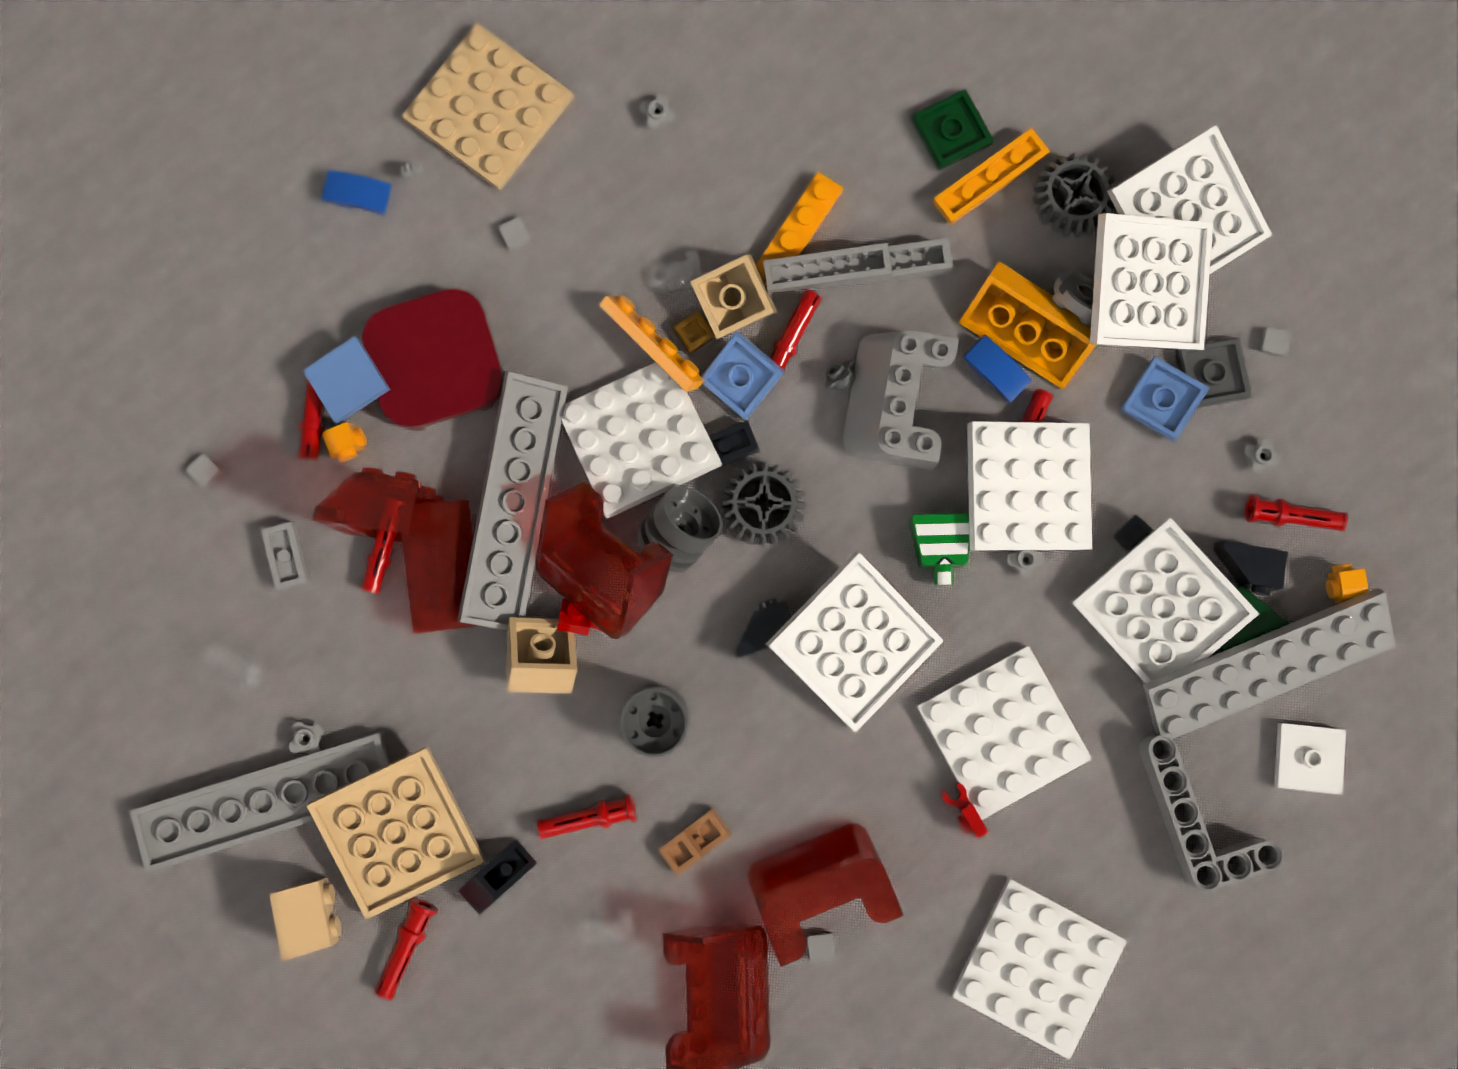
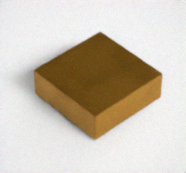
(694, 332)

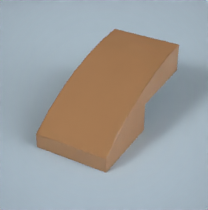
(695, 841)

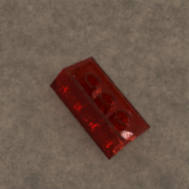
(437, 564)

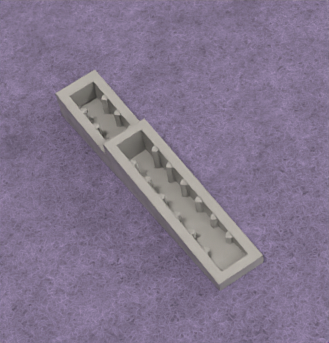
(859, 265)

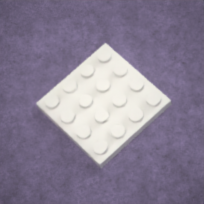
(1199, 185)
(1151, 282)
(638, 438)
(1029, 486)
(1164, 604)
(855, 641)
(1004, 732)
(1038, 968)

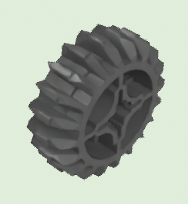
(1086, 200)
(749, 504)

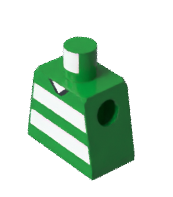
(941, 543)

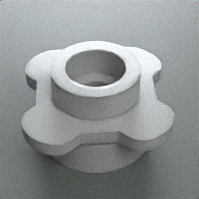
(657, 120)
(1253, 457)
(1025, 569)
(315, 738)

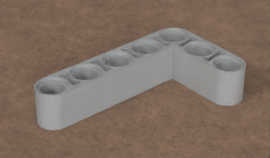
(1193, 823)

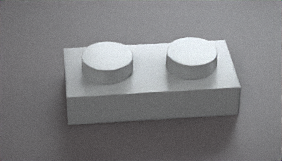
(285, 556)

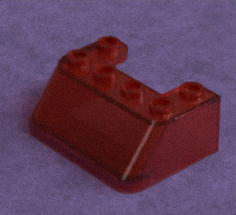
(373, 503)
(596, 567)
(818, 878)
(724, 996)

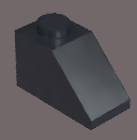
(1253, 565)
(762, 627)
(497, 877)

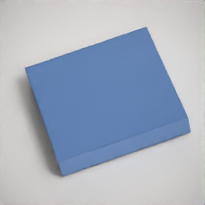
(742, 375)
(346, 380)
(1164, 399)

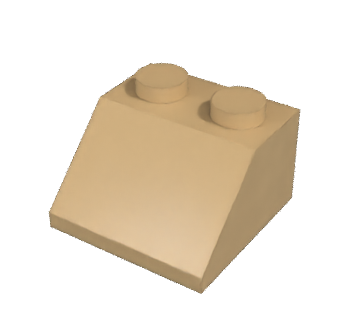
(733, 296)
(539, 657)
(305, 918)

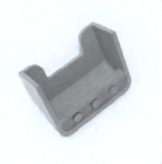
(886, 396)

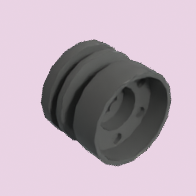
(683, 524)
(649, 738)

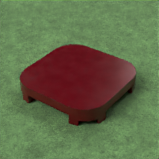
(434, 358)

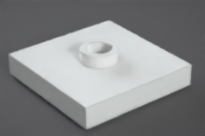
(1309, 758)

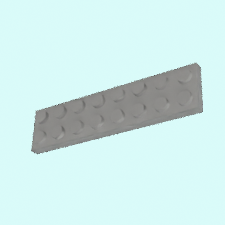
(512, 501)
(1270, 664)
(249, 804)

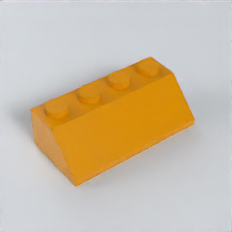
(1029, 325)

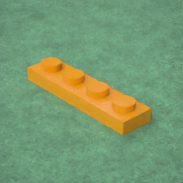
(991, 176)
(802, 221)
(658, 348)

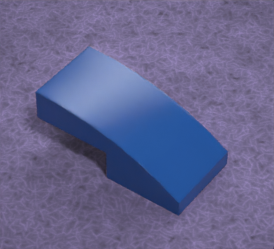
(356, 191)
(997, 368)

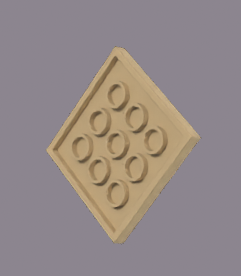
(488, 106)
(396, 832)

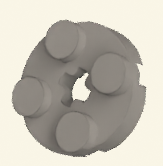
(1075, 295)

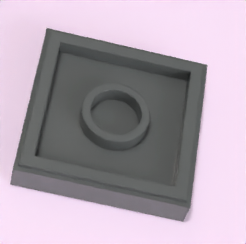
(1220, 368)

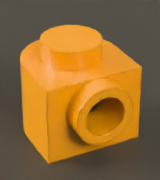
(344, 441)
(1346, 582)

